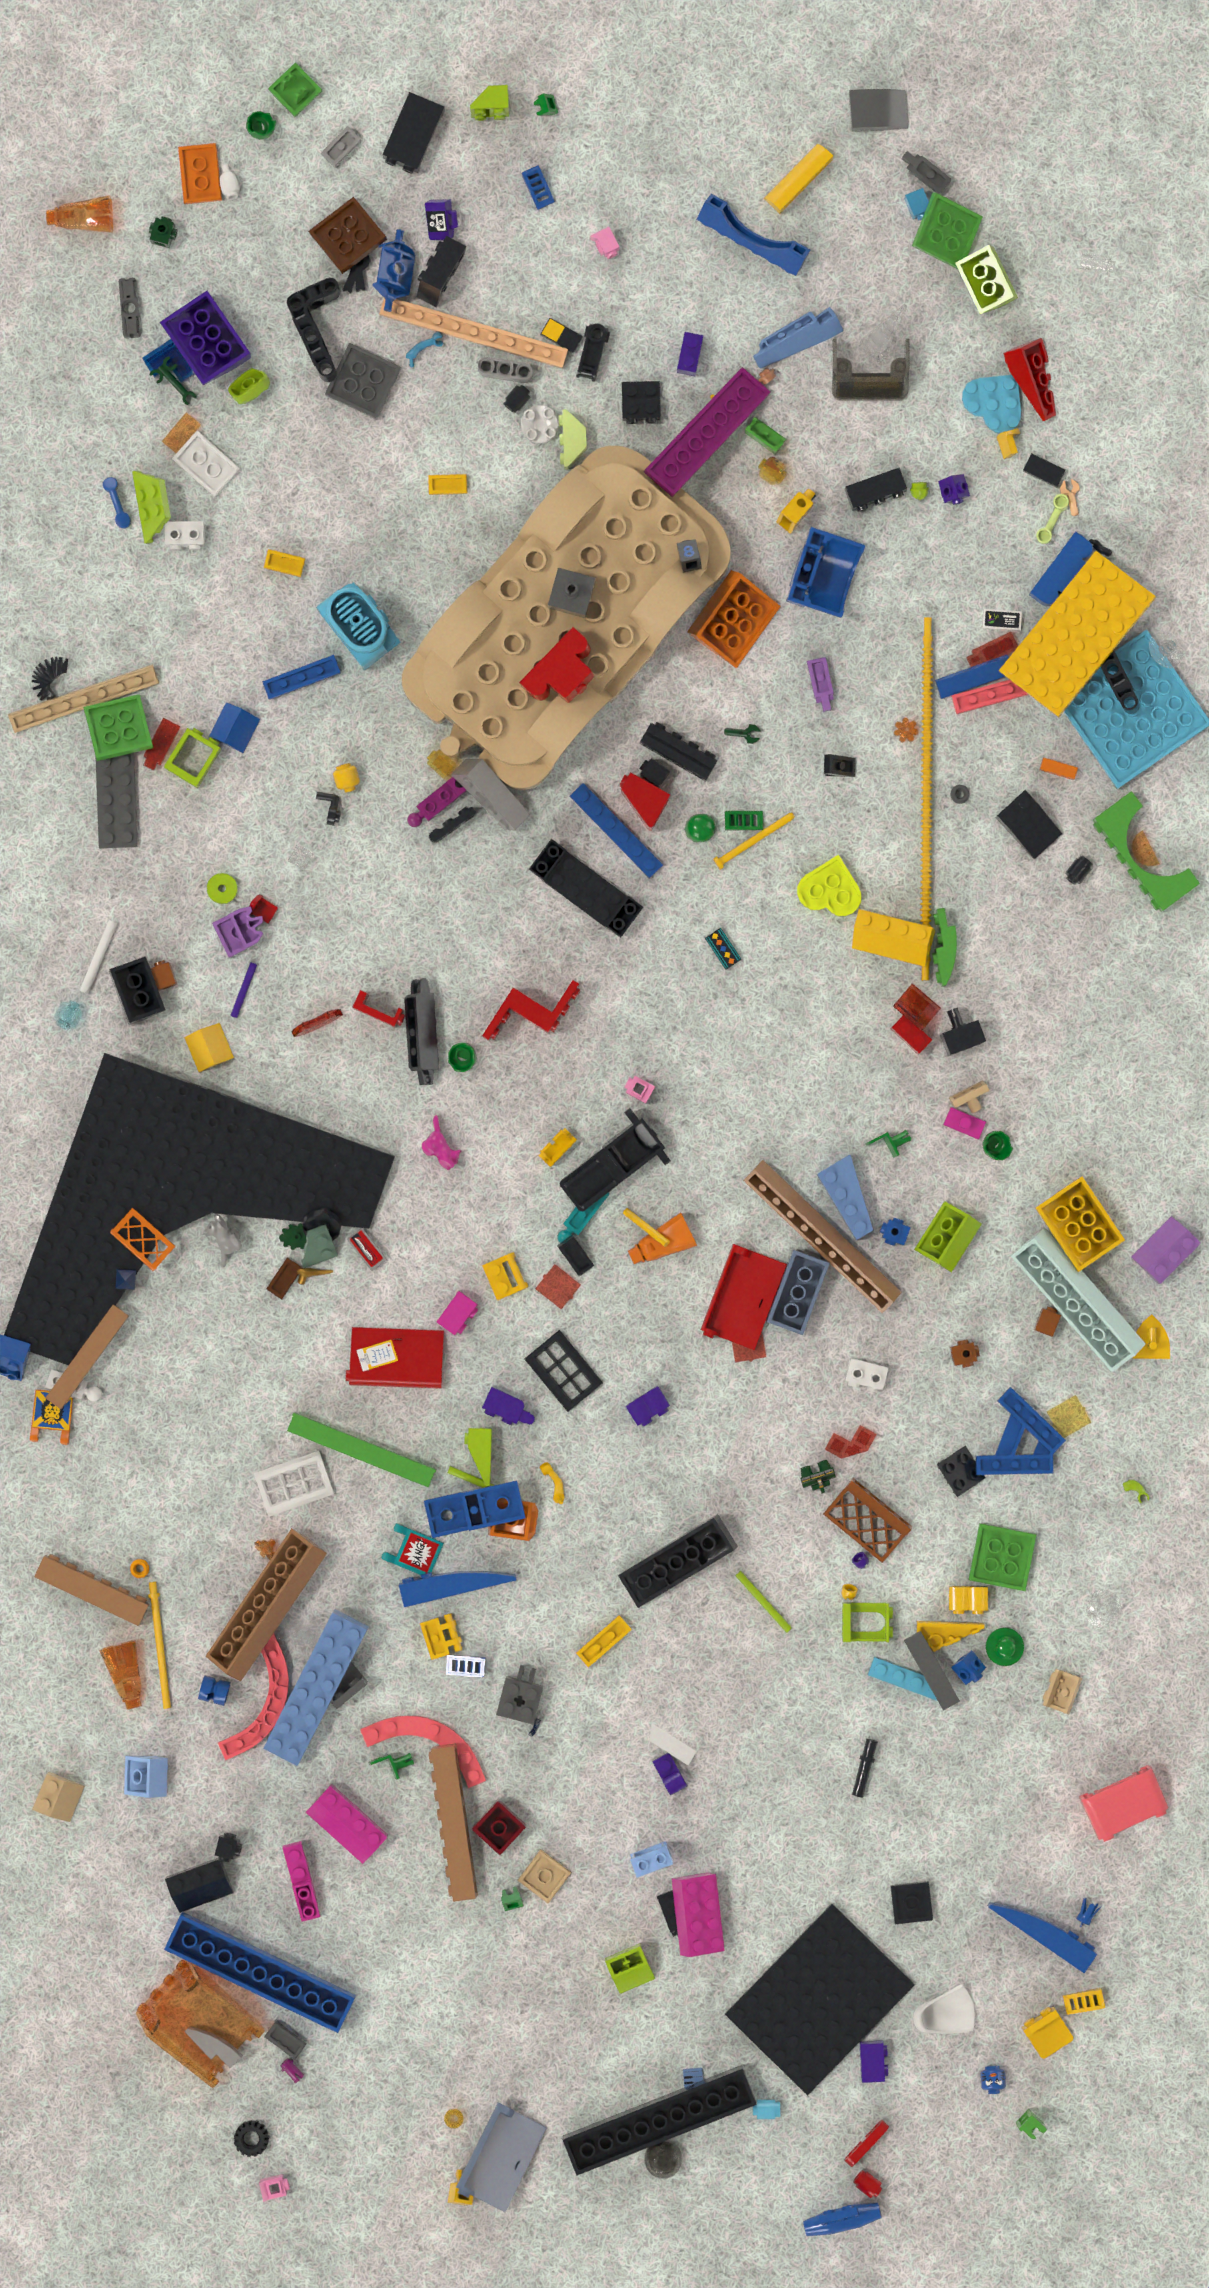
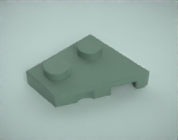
(318, 1247)

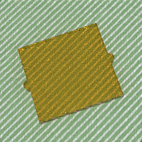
(1068, 1416)

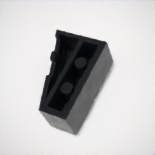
(440, 270)

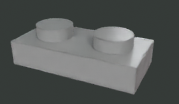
(341, 146)

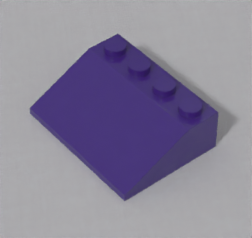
(206, 338)

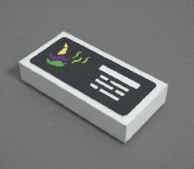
(1001, 619)

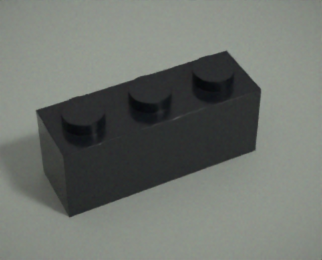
(876, 489)

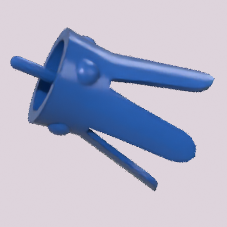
(1085, 1916)

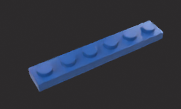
(616, 830)

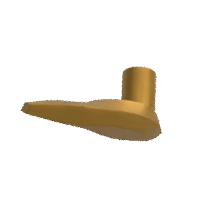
(309, 1272)

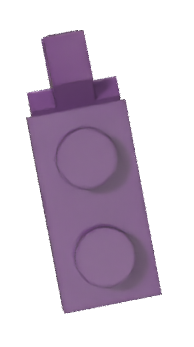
(821, 682)

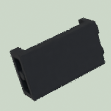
(412, 133)

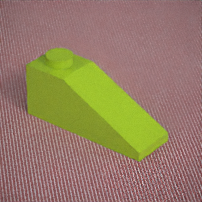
(479, 1446)

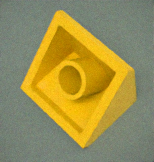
(209, 1047)

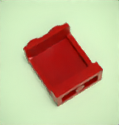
(360, 1006)

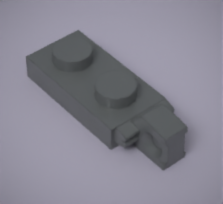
(926, 172)

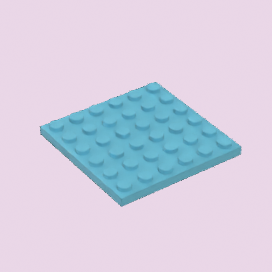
(1133, 742)

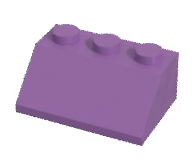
(1165, 1250)

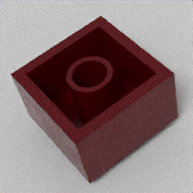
(499, 1827)

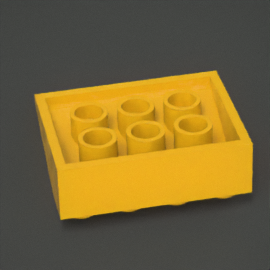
(1080, 1223)

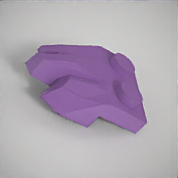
(238, 931)

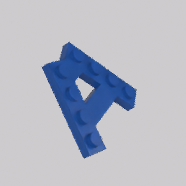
(1021, 1418)

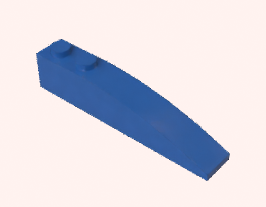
(448, 1584)
(1049, 1935)

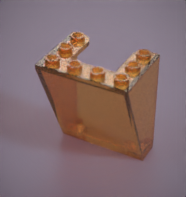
(196, 2001)

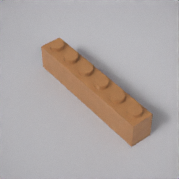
(92, 1590)

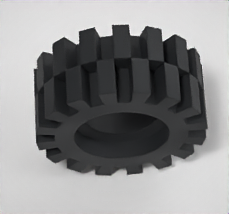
(246, 2149)

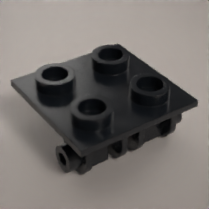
(960, 1471)

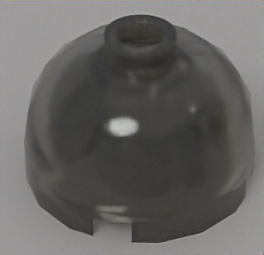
(663, 2159)

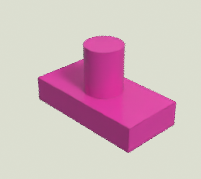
(964, 1123)

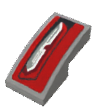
(366, 1249)

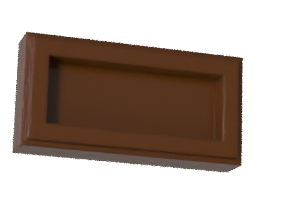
(284, 1278)

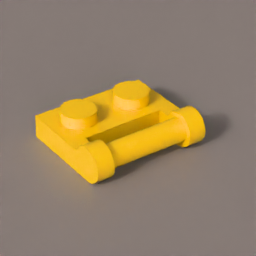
(498, 1278)

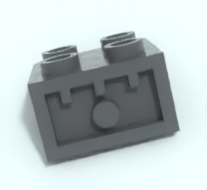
(351, 1683)

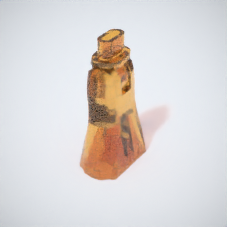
(90, 214)
(124, 1671)

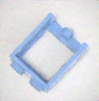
(651, 1859)

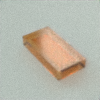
(181, 433)

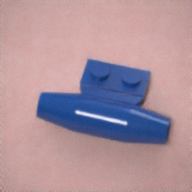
(842, 2219)

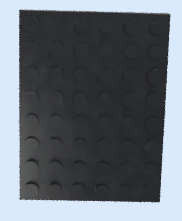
(819, 1999)

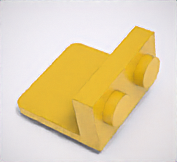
(1047, 2032)

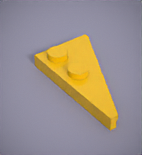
(946, 1633)

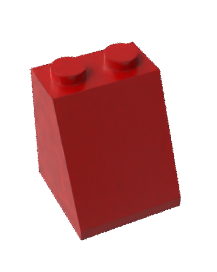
(644, 798)

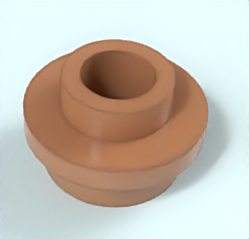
(766, 375)

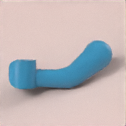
(422, 345)

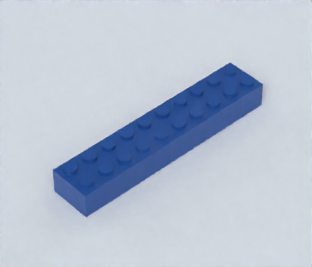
(260, 1972)

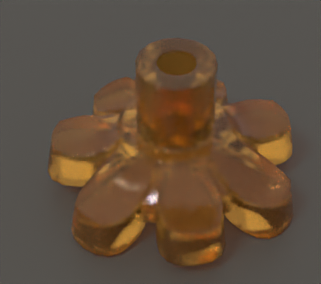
(902, 730)
(265, 1547)

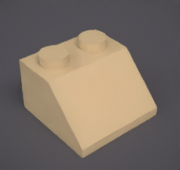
(58, 1797)

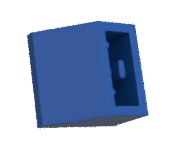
(13, 1357)

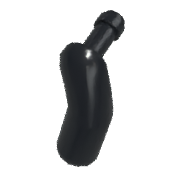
(1101, 549)

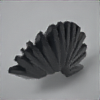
(46, 676)

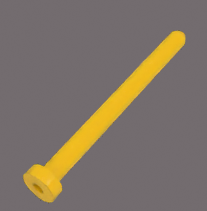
(753, 840)

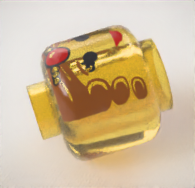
(772, 470)

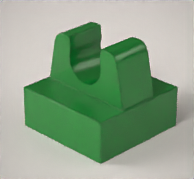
(547, 105)
(511, 1901)

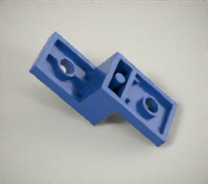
(474, 1509)

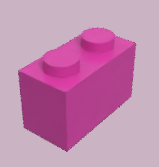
(457, 1313)

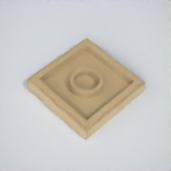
(544, 1876)

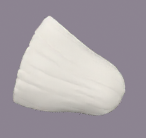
(947, 2013)

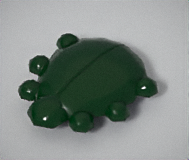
(293, 1237)

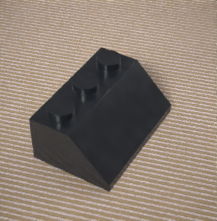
(137, 990)
(199, 1885)

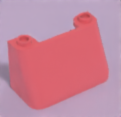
(1124, 1803)

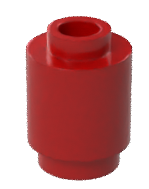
(868, 2184)

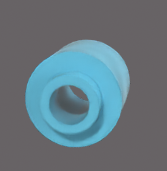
(767, 2109)

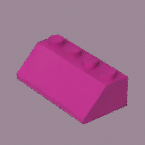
(347, 1823)

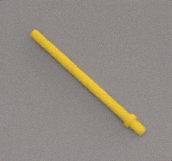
(159, 1644)

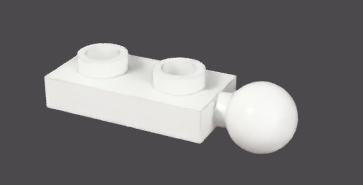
(92, 1393)

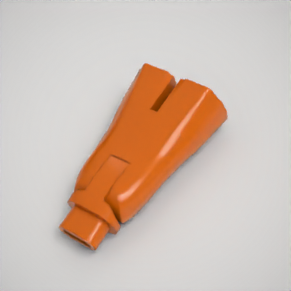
(675, 1231)

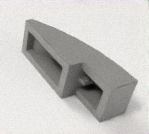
(213, 2044)

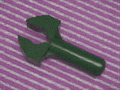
(743, 733)

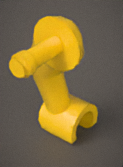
(558, 1496)

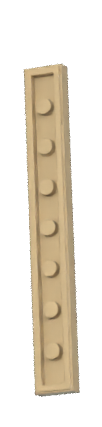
(83, 697)

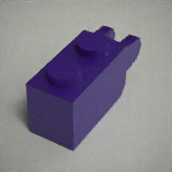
(507, 1407)

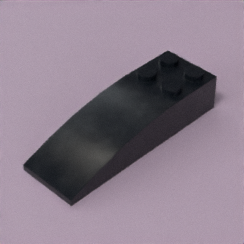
(678, 1560)

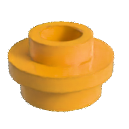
(135, 1573)

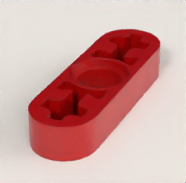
(863, 2147)

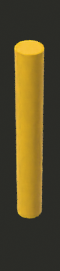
(646, 1227)

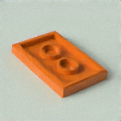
(200, 173)

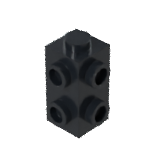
(228, 1847)

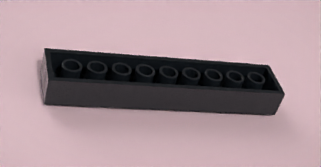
(659, 2120)

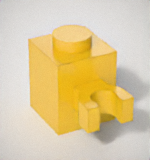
(456, 2198)

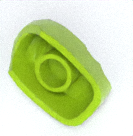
(249, 386)

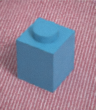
(917, 203)

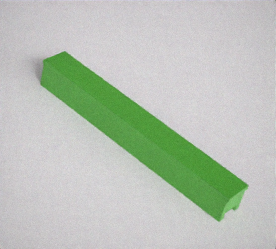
(361, 1450)

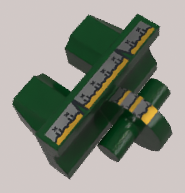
(819, 1479)

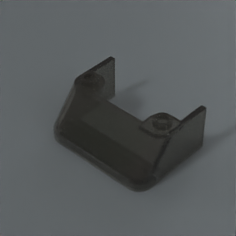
(870, 386)

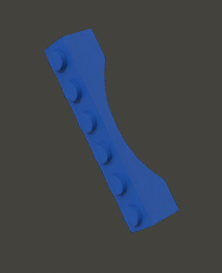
(785, 254)

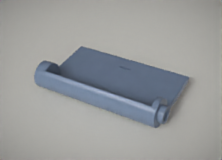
(501, 2157)

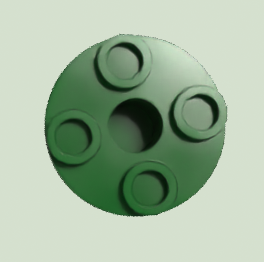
(1004, 1646)

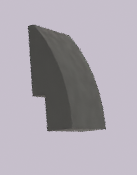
(878, 109)

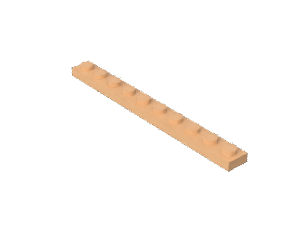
(476, 333)

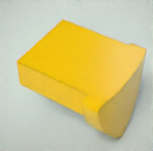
(1007, 442)

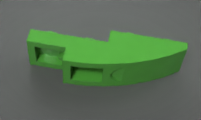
(945, 955)

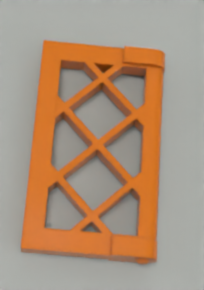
(158, 1236)

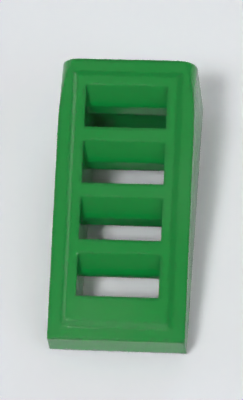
(727, 816)

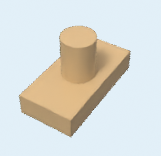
(970, 1096)

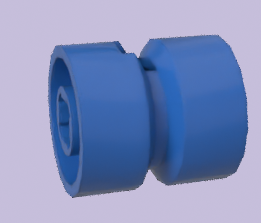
(214, 1690)

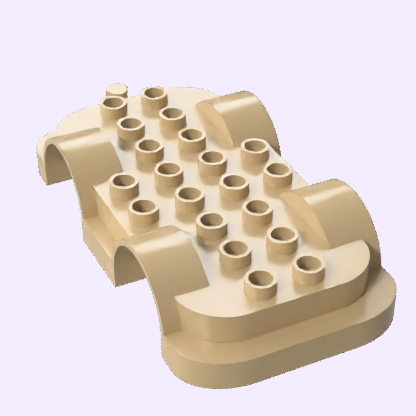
(595, 522)

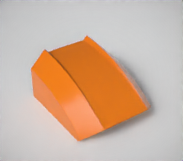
(519, 1529)

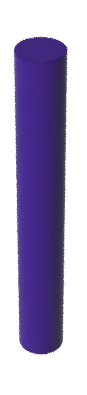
(243, 990)

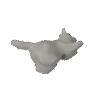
(227, 1238)

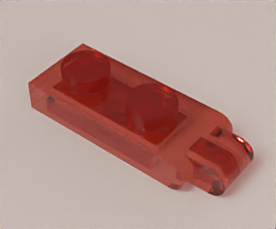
(996, 648)
(161, 743)

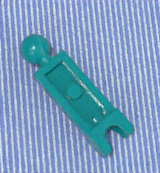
(578, 1220)

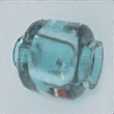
(68, 1015)

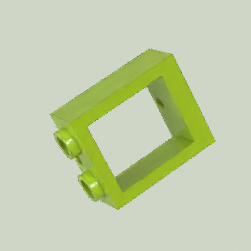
(195, 781)

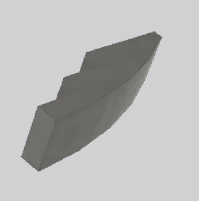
(931, 1670)

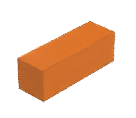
(1058, 768)

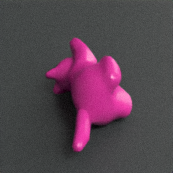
(437, 1146)

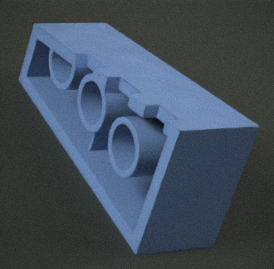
(845, 1192)

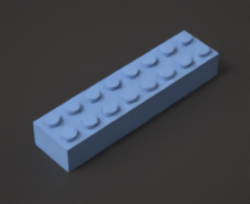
(316, 1687)

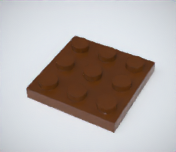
(347, 235)

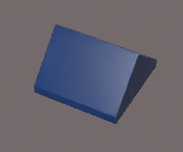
(234, 727)

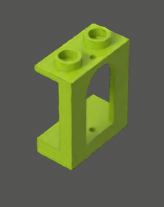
(872, 1636)

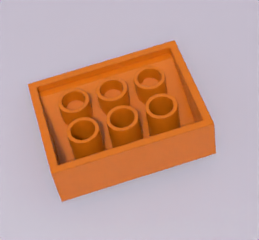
(733, 618)

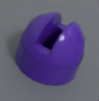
(862, 1561)

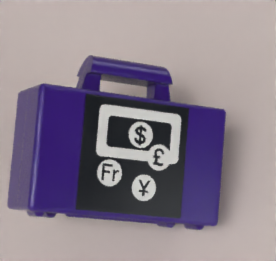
(440, 219)

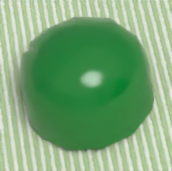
(255, 122)
(700, 828)
(463, 1051)
(1004, 1146)

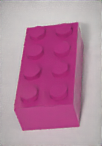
(698, 1914)

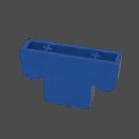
(1062, 570)

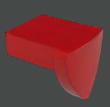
(263, 908)

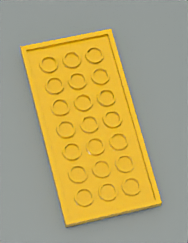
(1077, 634)

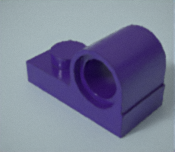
(669, 1773)

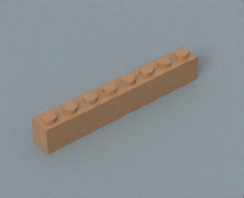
(454, 1822)

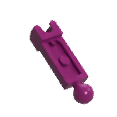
(436, 802)

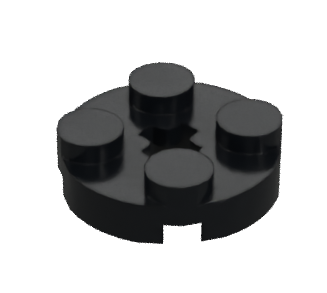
(322, 1217)

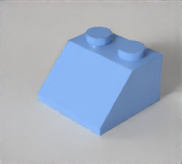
(146, 1776)

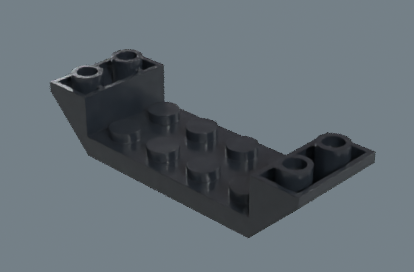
(585, 888)

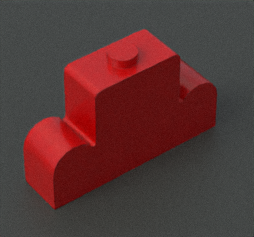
(561, 669)

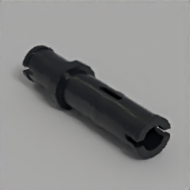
(867, 1759)

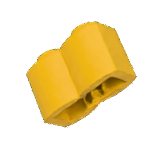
(968, 1598)

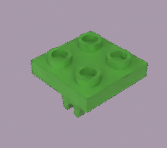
(295, 89)

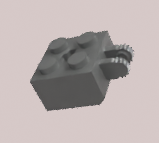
(516, 1687)

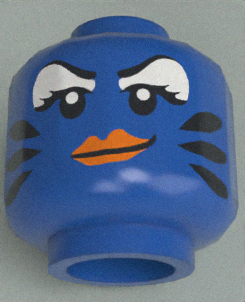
(993, 2079)

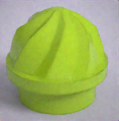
(919, 490)

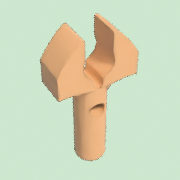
(1071, 496)

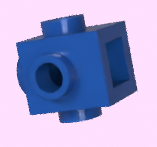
(902, 1232)
(969, 1668)

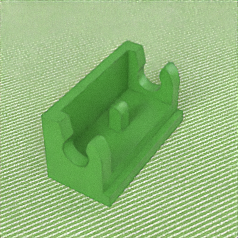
(765, 435)
(1029, 2122)

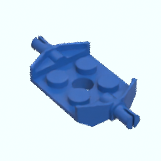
(389, 282)

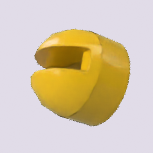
(851, 1593)

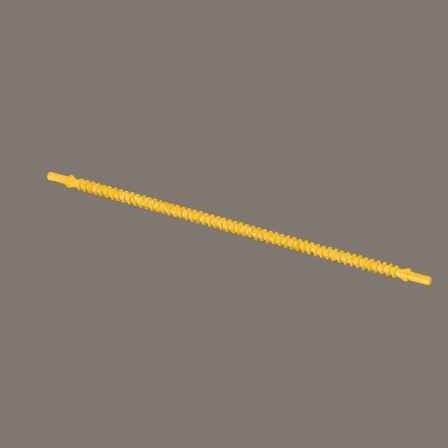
(927, 641)

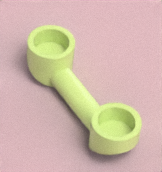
(1060, 503)

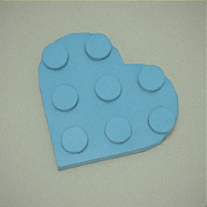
(995, 401)

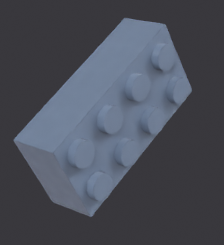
(797, 1292)

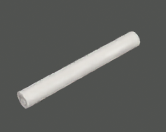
(98, 957)

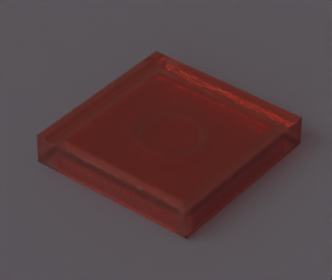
(916, 1007)

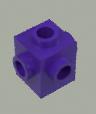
(954, 489)

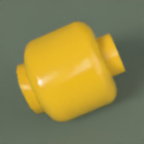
(346, 777)

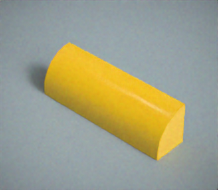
(799, 178)

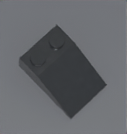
(1029, 824)

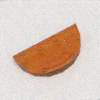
(1143, 851)

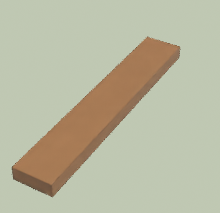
(87, 1356)

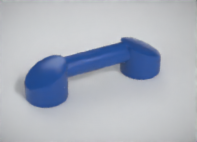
(122, 519)

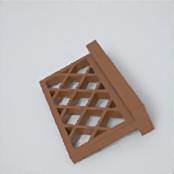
(877, 1506)

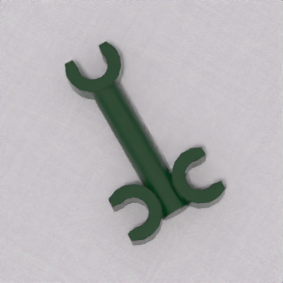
(164, 371)

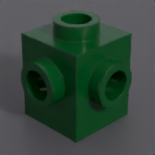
(162, 238)

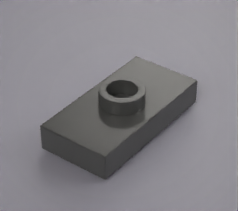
(285, 2040)

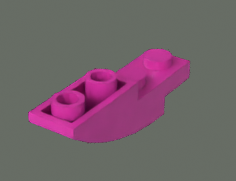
(301, 1881)

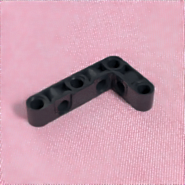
(311, 299)
(1120, 683)

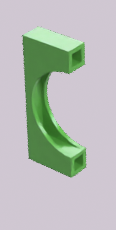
(1114, 826)

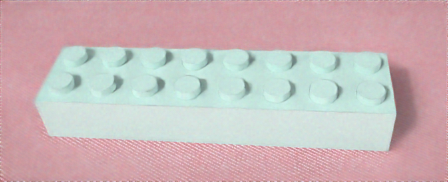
(1078, 1300)

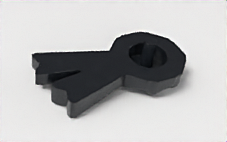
(356, 276)

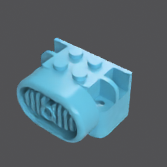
(369, 637)

